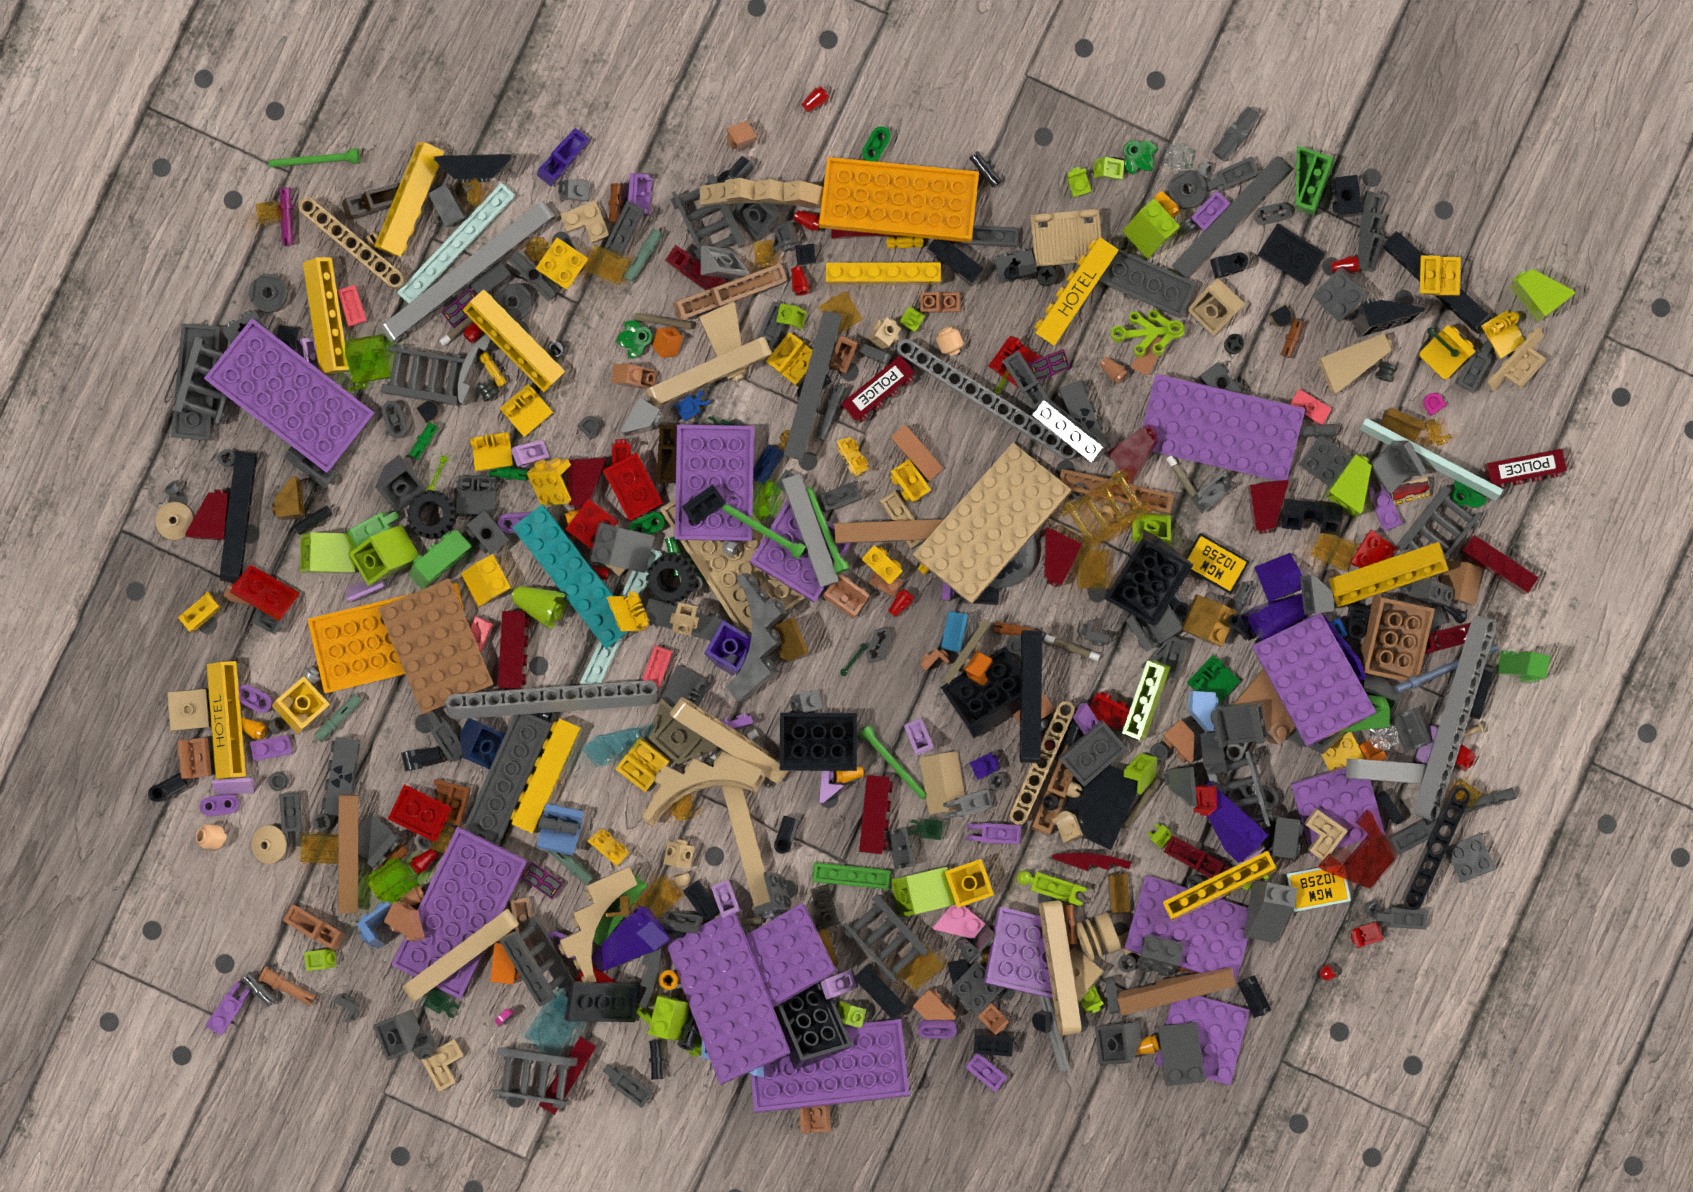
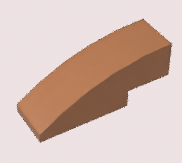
(916, 452)
(315, 927)

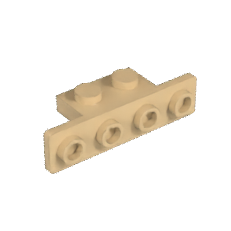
(1521, 364)

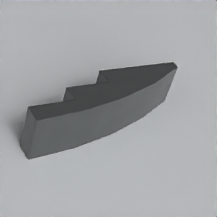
(1369, 237)
(1025, 379)
(652, 961)

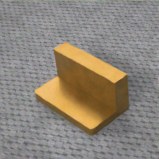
(1402, 424)
(1118, 893)
(625, 907)

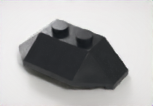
(473, 166)

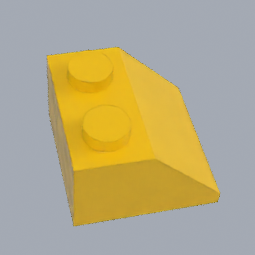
(486, 580)
(300, 705)
(969, 883)

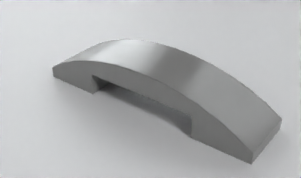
(464, 389)

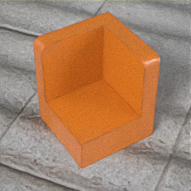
(667, 342)
(977, 667)
(1371, 752)

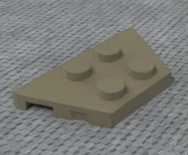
(972, 646)
(675, 738)

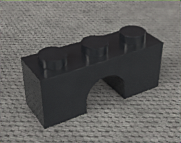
(958, 261)
(1326, 516)
(880, 992)

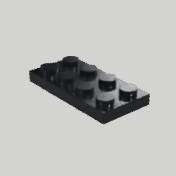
(602, 1001)

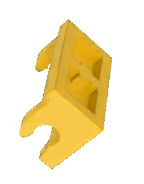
(199, 612)

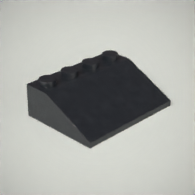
(1383, 315)
(1148, 578)
(987, 705)
(818, 742)
(1103, 806)
(811, 1027)

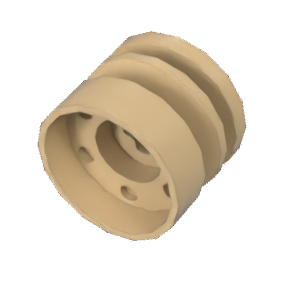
(1098, 936)

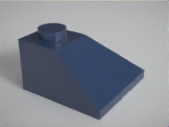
(480, 743)

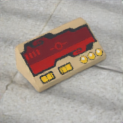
(1411, 491)

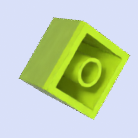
(1151, 228)
(1539, 293)
(1351, 485)
(326, 553)
(384, 554)
(922, 892)
(669, 1017)

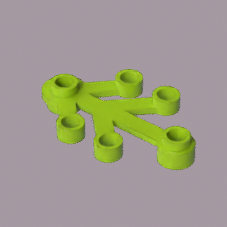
(1150, 332)

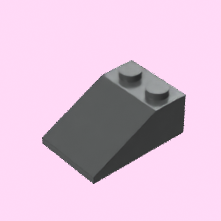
(621, 547)
(1268, 910)
(1181, 1054)

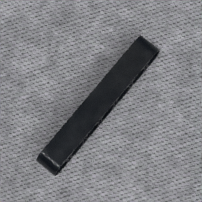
(1461, 306)
(238, 516)
(1030, 696)
(1436, 857)

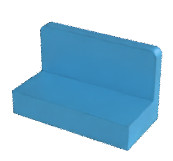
(954, 631)

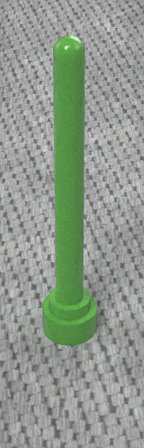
(350, 156)
(796, 549)
(840, 564)
(868, 734)

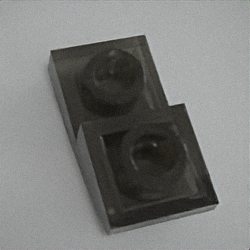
(825, 906)

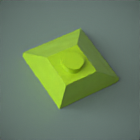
(1154, 523)

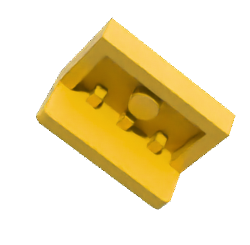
(910, 481)
(882, 565)

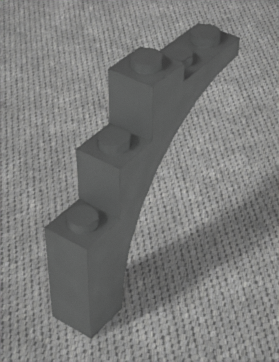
(764, 640)

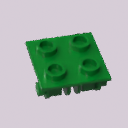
(1214, 678)

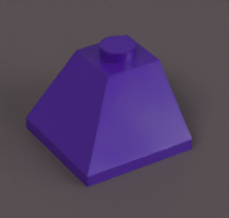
(1279, 577)
(728, 648)

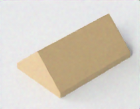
(941, 780)

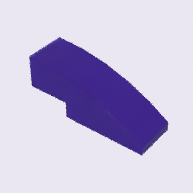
(562, 157)

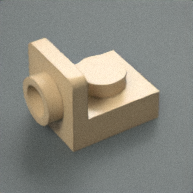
(1068, 826)

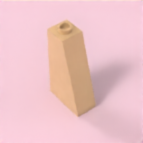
(723, 333)
(1349, 363)

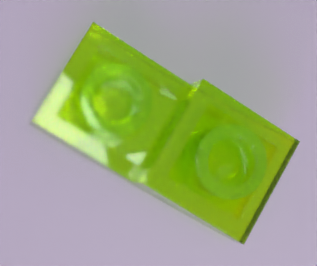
(763, 506)

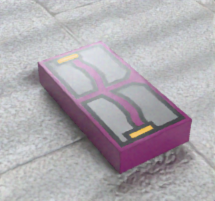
(454, 313)
(1049, 364)
(542, 880)

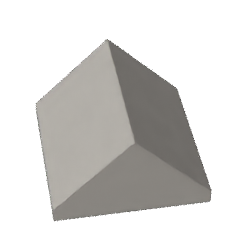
(721, 263)

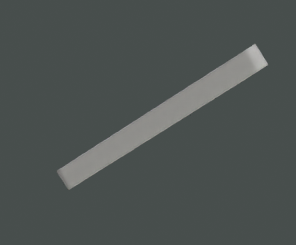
(467, 272)
(981, 391)
(542, 700)
(1455, 718)

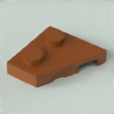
(454, 796)

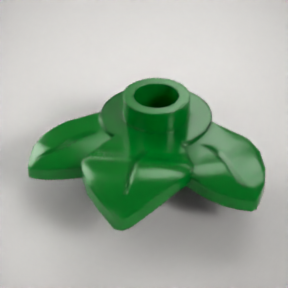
(1141, 158)
(631, 338)
(1471, 497)

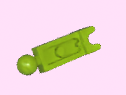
(1051, 886)

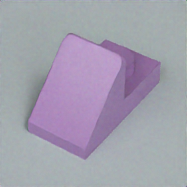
(529, 453)
(918, 736)
(827, 789)
(725, 898)
(838, 984)

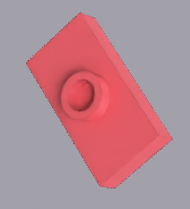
(352, 305)
(1314, 409)
(481, 631)
(657, 665)

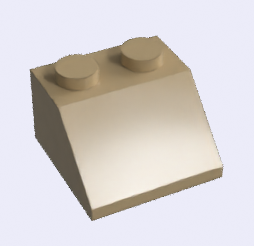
(1215, 306)

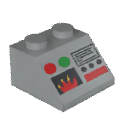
(642, 419)

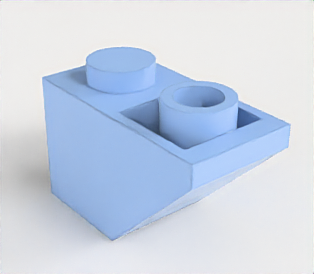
(1201, 706)

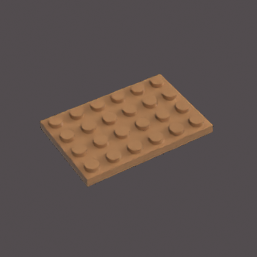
(435, 645)

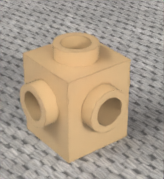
(884, 333)
(684, 623)
(679, 854)

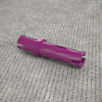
(286, 216)

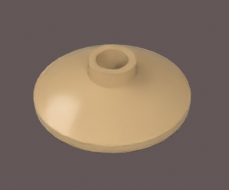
(184, 518)
(275, 842)

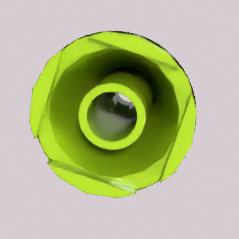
(541, 604)

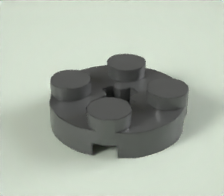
(1187, 178)
(277, 286)
(514, 291)

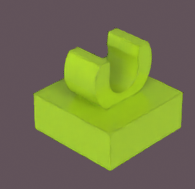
(912, 319)
(1161, 836)

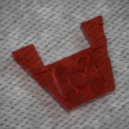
(1367, 860)

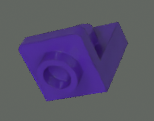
(984, 765)

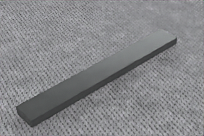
(1230, 217)
(812, 385)

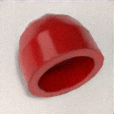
(1326, 973)

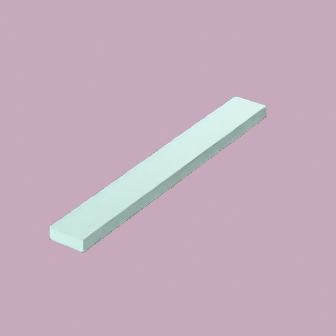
(457, 243)
(1435, 461)
(603, 657)

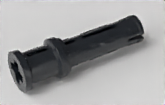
(689, 1035)

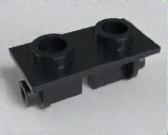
(1254, 996)

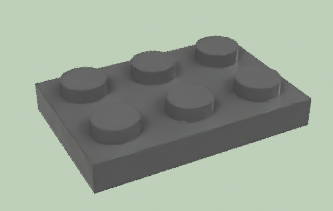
(1092, 753)

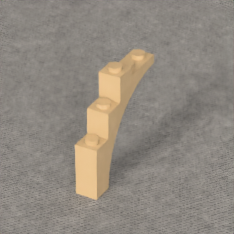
(763, 191)
(697, 776)
(603, 893)

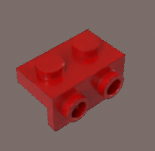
(1110, 712)

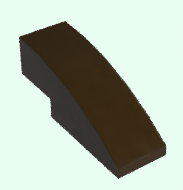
(370, 201)
(667, 452)

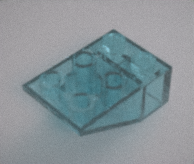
(604, 746)
(550, 1028)

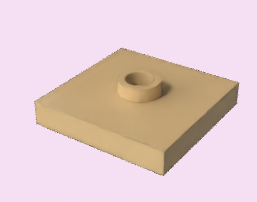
(188, 709)
(1084, 972)

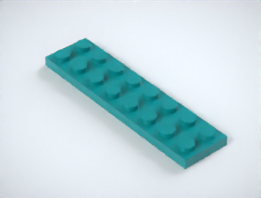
(570, 572)

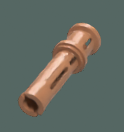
(278, 982)

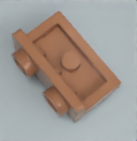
(846, 596)
(194, 758)
(815, 1119)

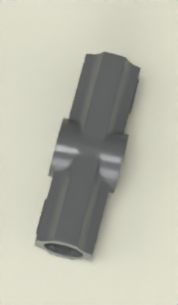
(1236, 134)
(525, 267)

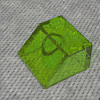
(367, 358)
(391, 881)

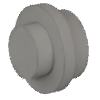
(312, 674)

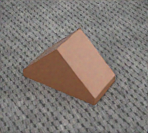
(843, 354)

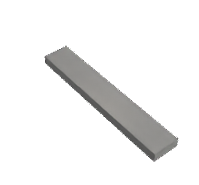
(809, 530)

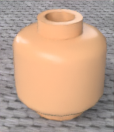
(949, 340)
(210, 836)

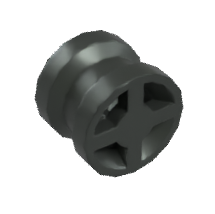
(1045, 279)
(1236, 341)
(1386, 371)
(487, 390)

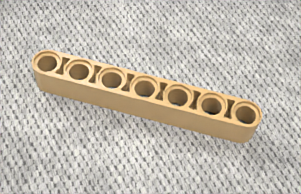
(343, 239)
(709, 372)
(727, 738)
(1042, 772)
(747, 843)
(460, 955)
(1060, 968)

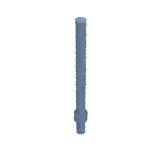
(1414, 682)

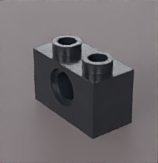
(1348, 185)

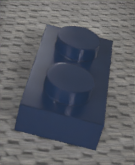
(767, 464)

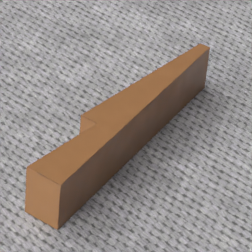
(729, 291)
(1157, 500)
(884, 531)
(1058, 787)
(348, 854)
(1174, 990)

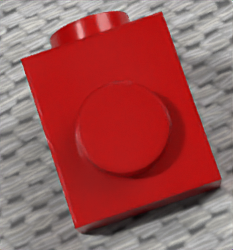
(620, 449)
(1465, 758)
(1206, 799)
(1366, 934)

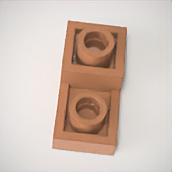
(940, 302)
(1146, 362)

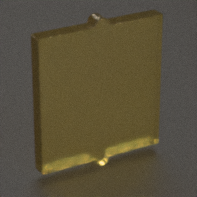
(844, 306)

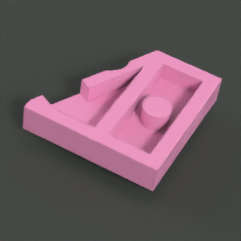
(959, 922)

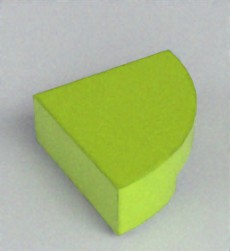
(644, 1014)

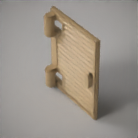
(1064, 237)

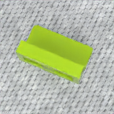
(1143, 770)

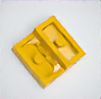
(1440, 275)
(791, 359)
(642, 764)

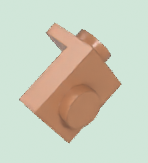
(890, 589)
(929, 659)
(993, 1019)

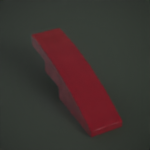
(1194, 858)
(1083, 860)
(582, 1050)

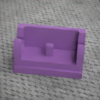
(640, 191)

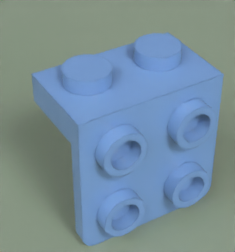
(561, 842)
(371, 921)

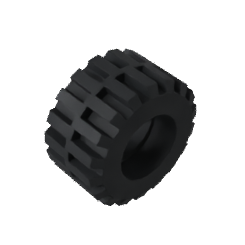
(421, 501)
(660, 588)

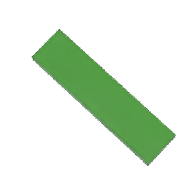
(851, 875)
(608, 924)

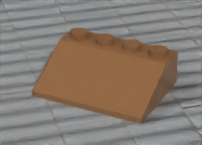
(1395, 638)
(1276, 717)

